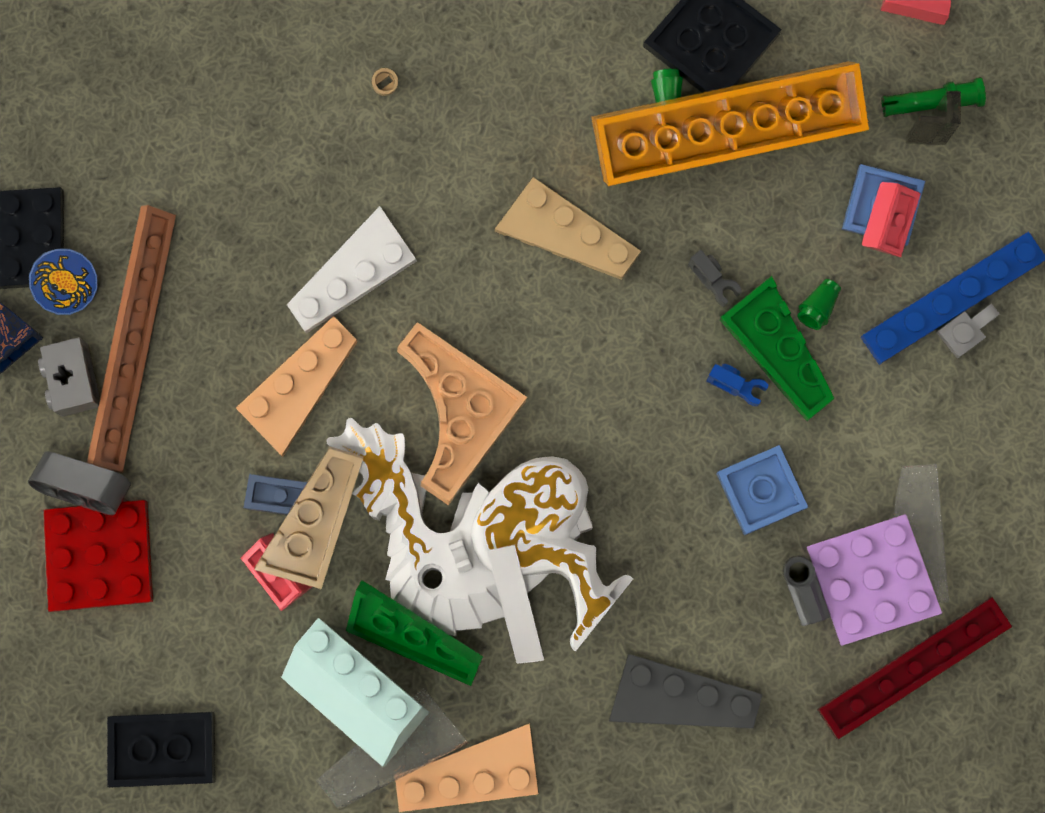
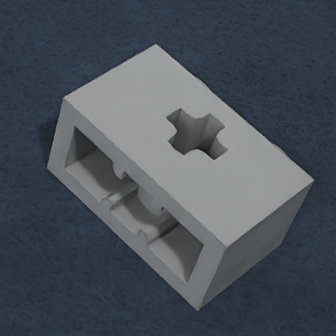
(82, 390)

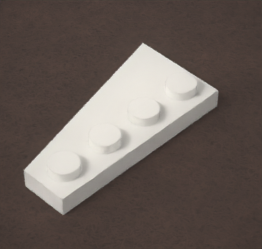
(357, 268)

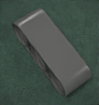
(79, 483)

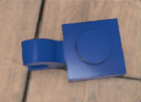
(728, 379)

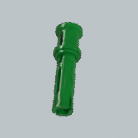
(971, 94)

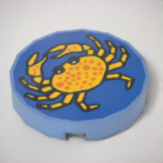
(63, 281)

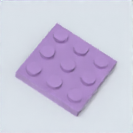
(874, 580)

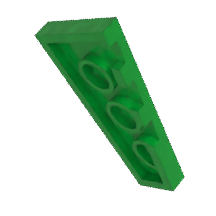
(771, 338)
(407, 634)

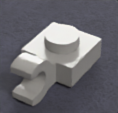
(964, 332)

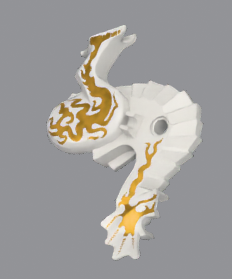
(532, 507)

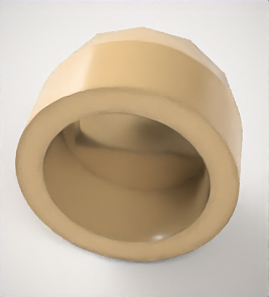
(381, 75)

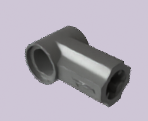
(806, 593)

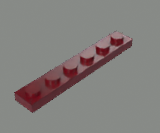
(914, 668)

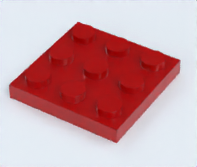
(97, 557)

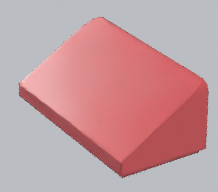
(927, 10)
(891, 218)
(280, 590)

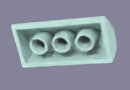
(352, 692)

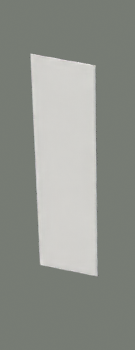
(515, 604)

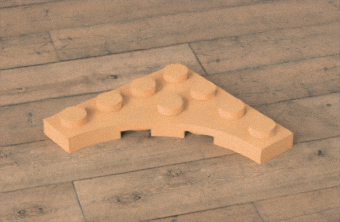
(470, 407)

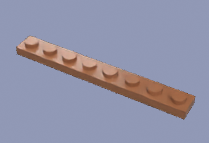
(131, 339)

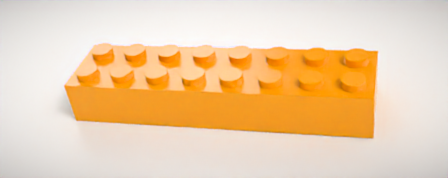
(730, 123)

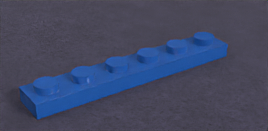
(953, 298)

